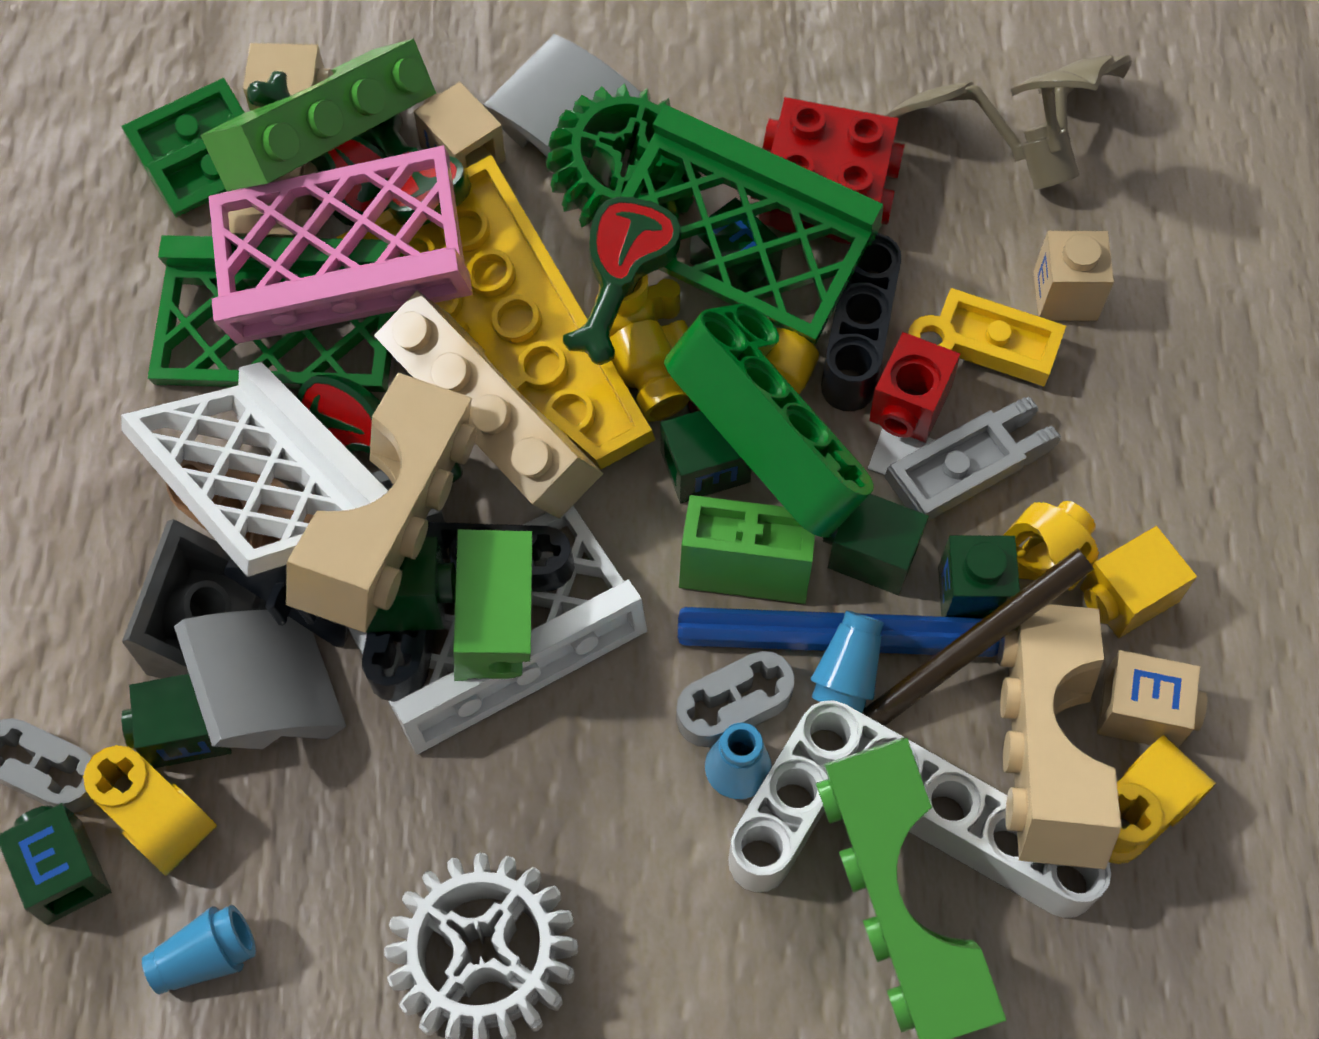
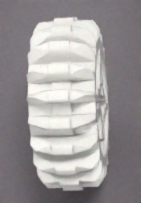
(498, 922)

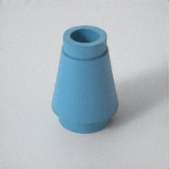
(850, 662)
(734, 774)
(201, 951)

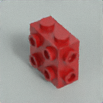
(839, 145)

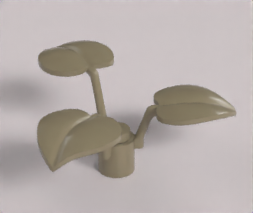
(1047, 145)

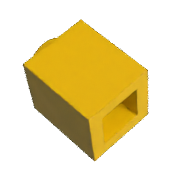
(1137, 582)

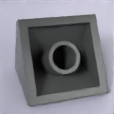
(181, 584)

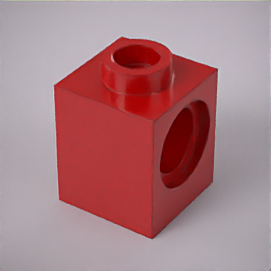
(915, 367)

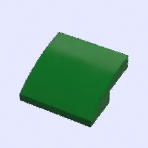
(172, 145)

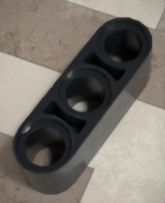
(861, 345)

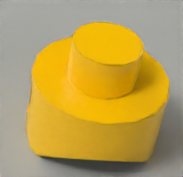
(1053, 536)

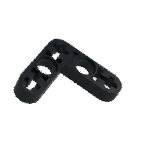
(417, 645)

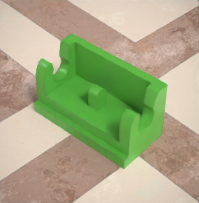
(745, 550)
(492, 604)

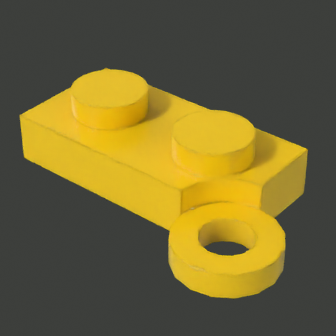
(995, 336)

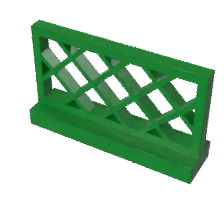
(777, 186)
(192, 262)

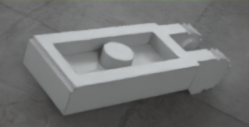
(969, 459)

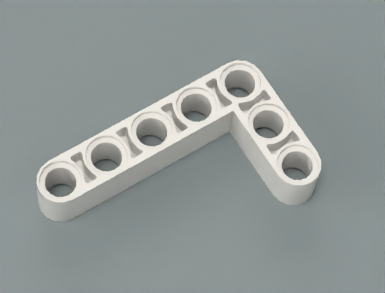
(965, 840)

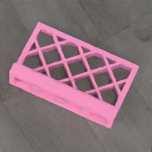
(334, 293)

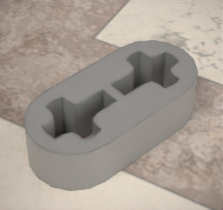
(728, 685)
(47, 752)

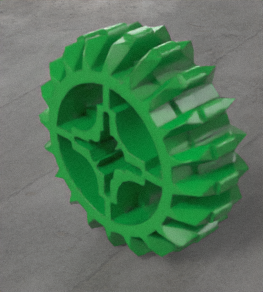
(585, 149)

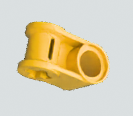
(1156, 795)
(151, 812)

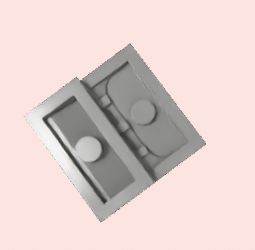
(546, 86)
(258, 679)

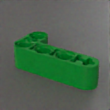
(764, 419)

